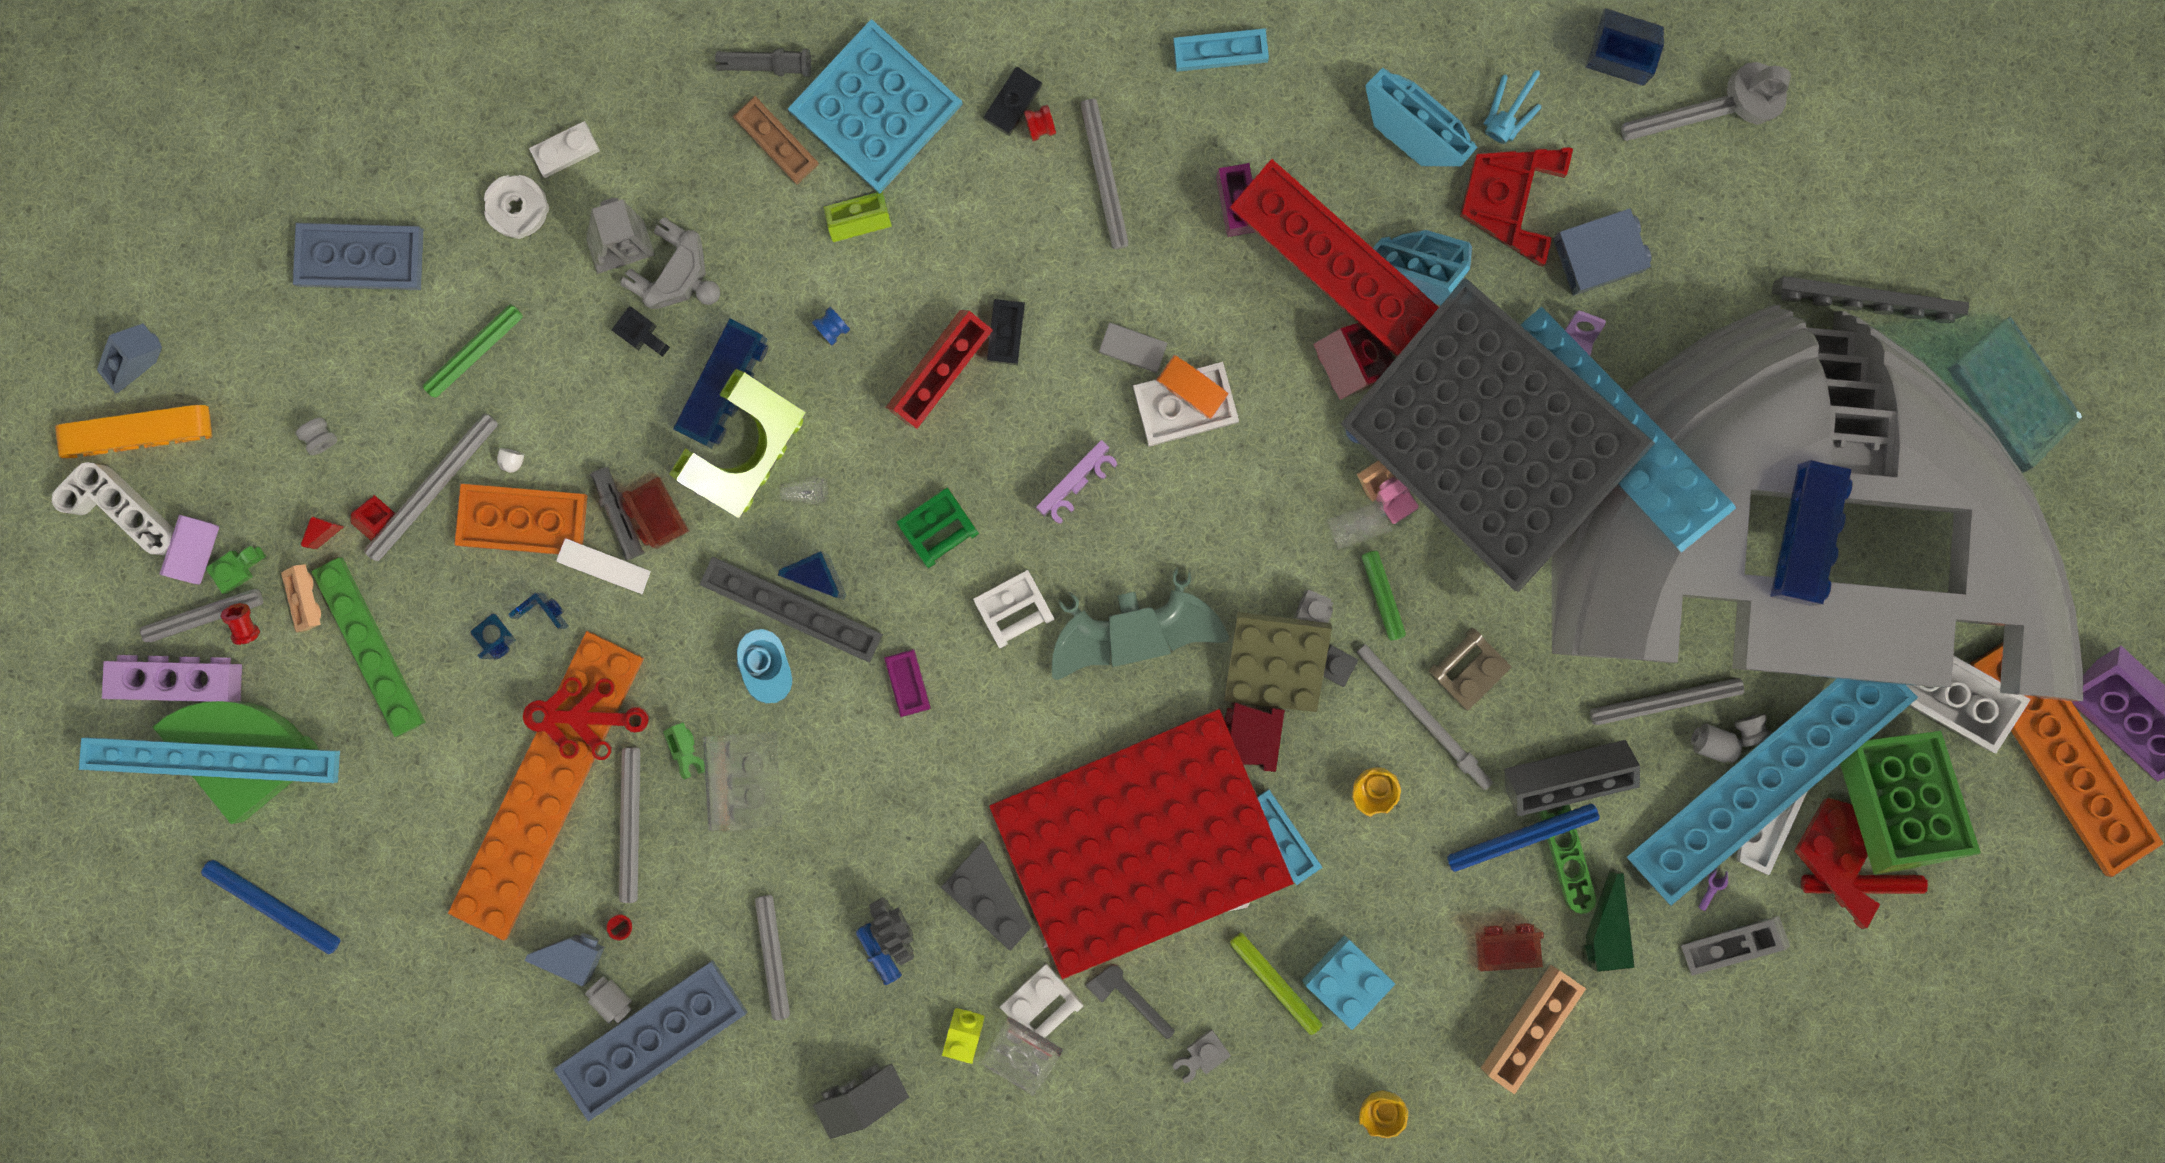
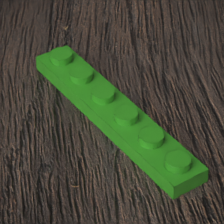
(368, 647)

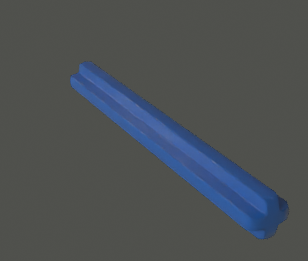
(1523, 837)
(270, 906)

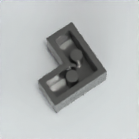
(860, 1102)

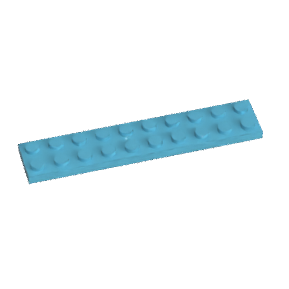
(1665, 478)
(1766, 783)

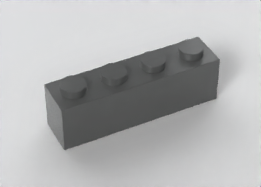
(1572, 777)

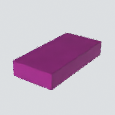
(907, 683)

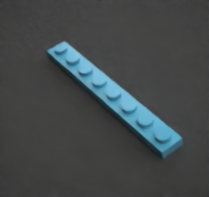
(209, 760)

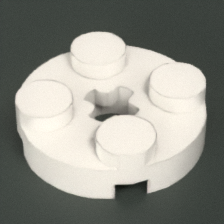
(515, 188)

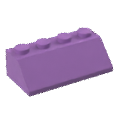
(2127, 707)

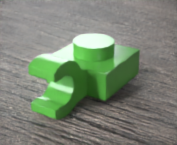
(233, 568)
(681, 747)

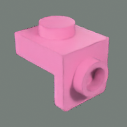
(1396, 500)

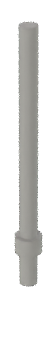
(1465, 761)

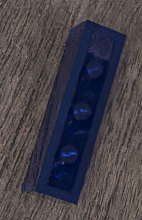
(707, 410)
(1811, 533)

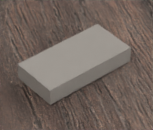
(1133, 347)

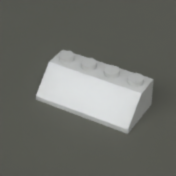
(1971, 706)

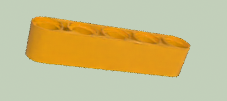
(133, 430)

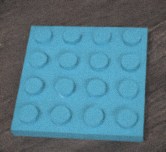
(875, 106)

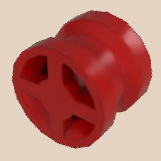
(1040, 122)

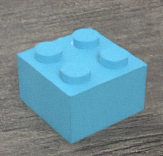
(1348, 982)

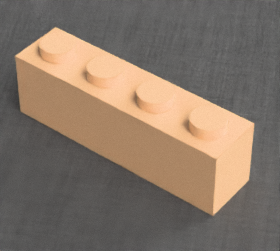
(1532, 1029)

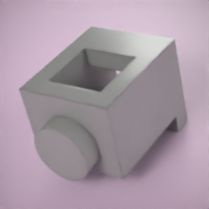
(1314, 607)

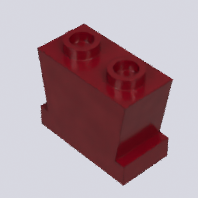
(1256, 734)

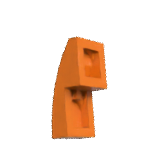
(1192, 386)

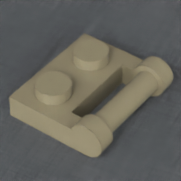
(1477, 676)

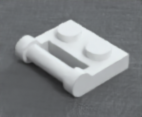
(1008, 599)
(1036, 996)

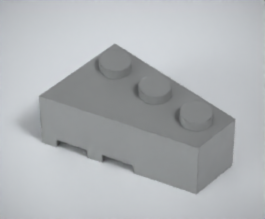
(617, 236)

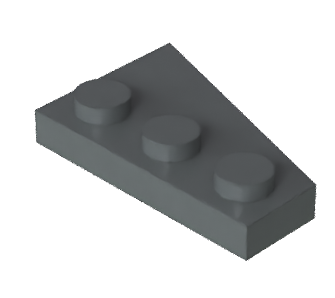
(987, 897)

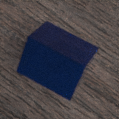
(816, 573)

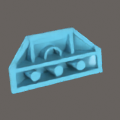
(1417, 122)
(1428, 261)

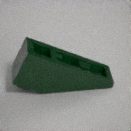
(1609, 931)

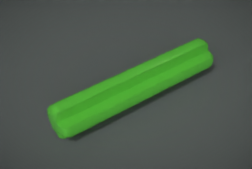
(1383, 595)

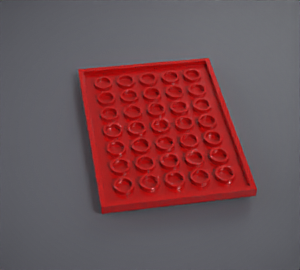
(1141, 844)

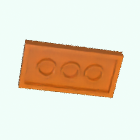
(519, 518)

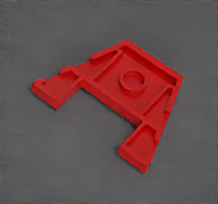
(1500, 193)
(1835, 855)

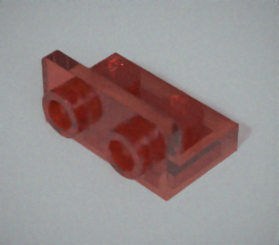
(655, 513)
(1509, 948)

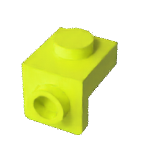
(963, 1035)

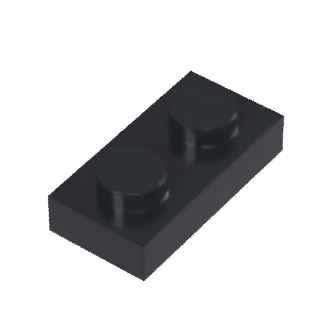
(1006, 333)

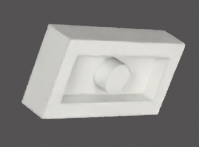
(564, 149)

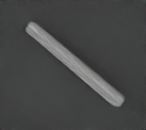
(430, 487)

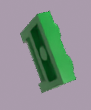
(932, 518)

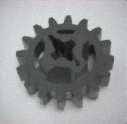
(891, 931)

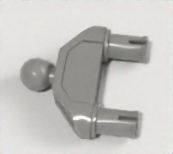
(680, 275)

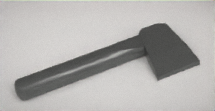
(1113, 978)

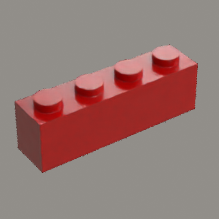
(939, 368)

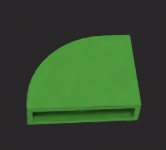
(234, 725)

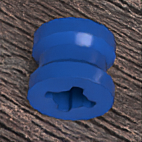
(831, 326)

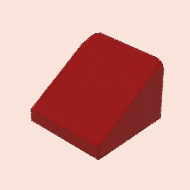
(371, 517)
(319, 532)

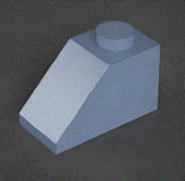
(128, 356)
(569, 958)

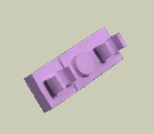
(1075, 481)

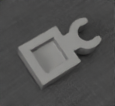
(1205, 1053)

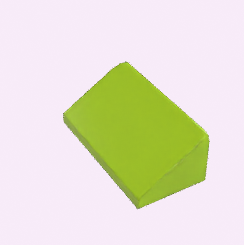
(857, 216)

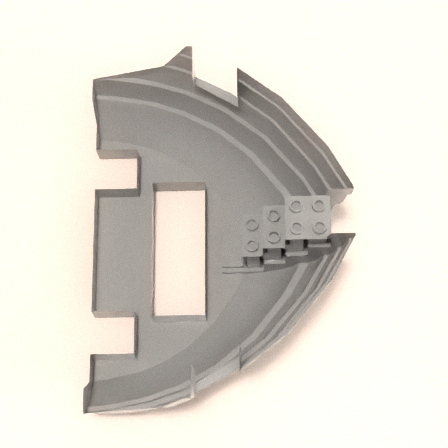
(1750, 411)

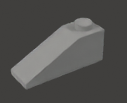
(1736, 945)

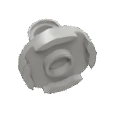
(1759, 91)

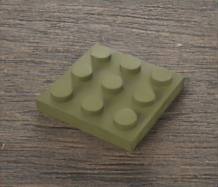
(1277, 661)

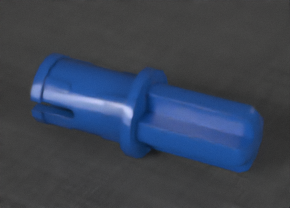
(883, 963)

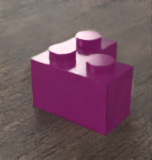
(1231, 183)

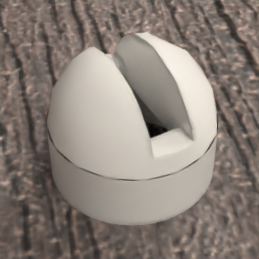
(509, 459)

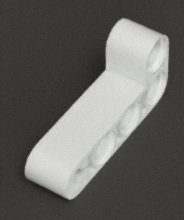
(124, 514)

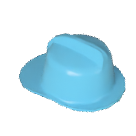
(764, 666)

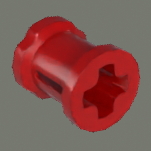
(240, 623)

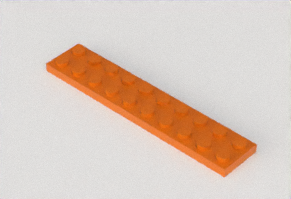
(540, 797)

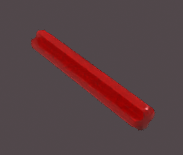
(1872, 884)

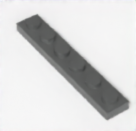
(1882, 301)
(791, 609)

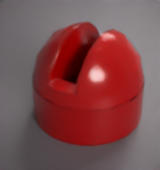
(614, 922)

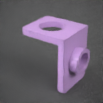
(1585, 338)

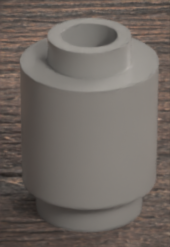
(1716, 743)
(609, 1000)

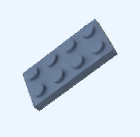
(358, 256)

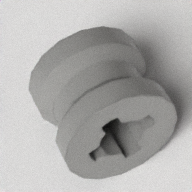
(316, 436)
(1753, 729)

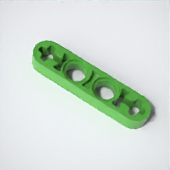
(1560, 856)

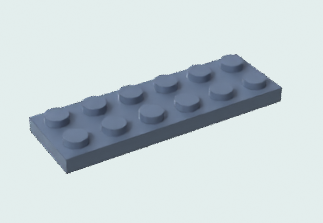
(650, 1040)

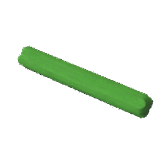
(472, 351)

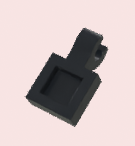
(638, 330)

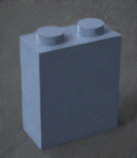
(1602, 251)

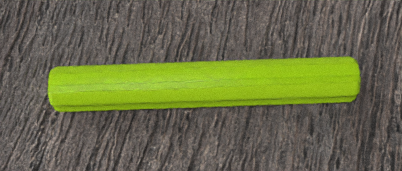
(1276, 983)

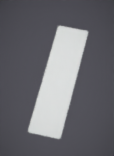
(603, 566)

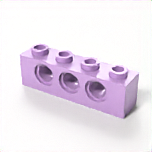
(122, 679)

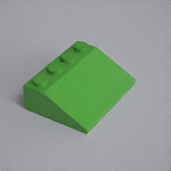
(1908, 802)

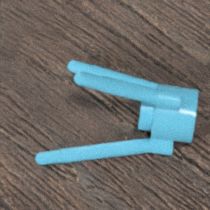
(1503, 126)

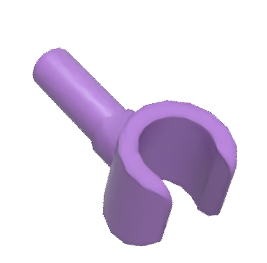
(1714, 885)

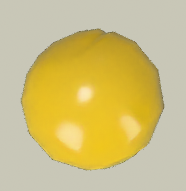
(1386, 790)
(1392, 1114)

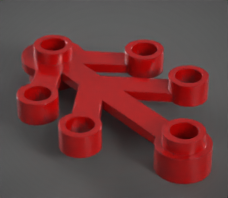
(579, 717)

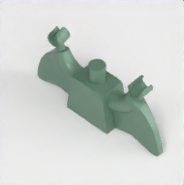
(1135, 632)

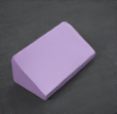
(189, 549)

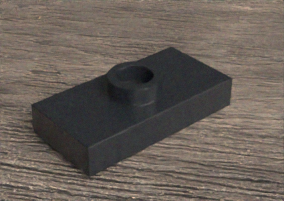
(1012, 101)

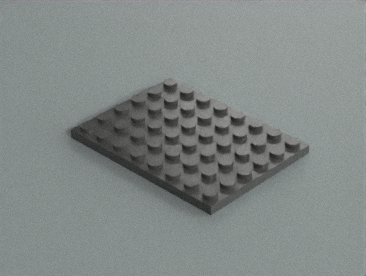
(1495, 434)

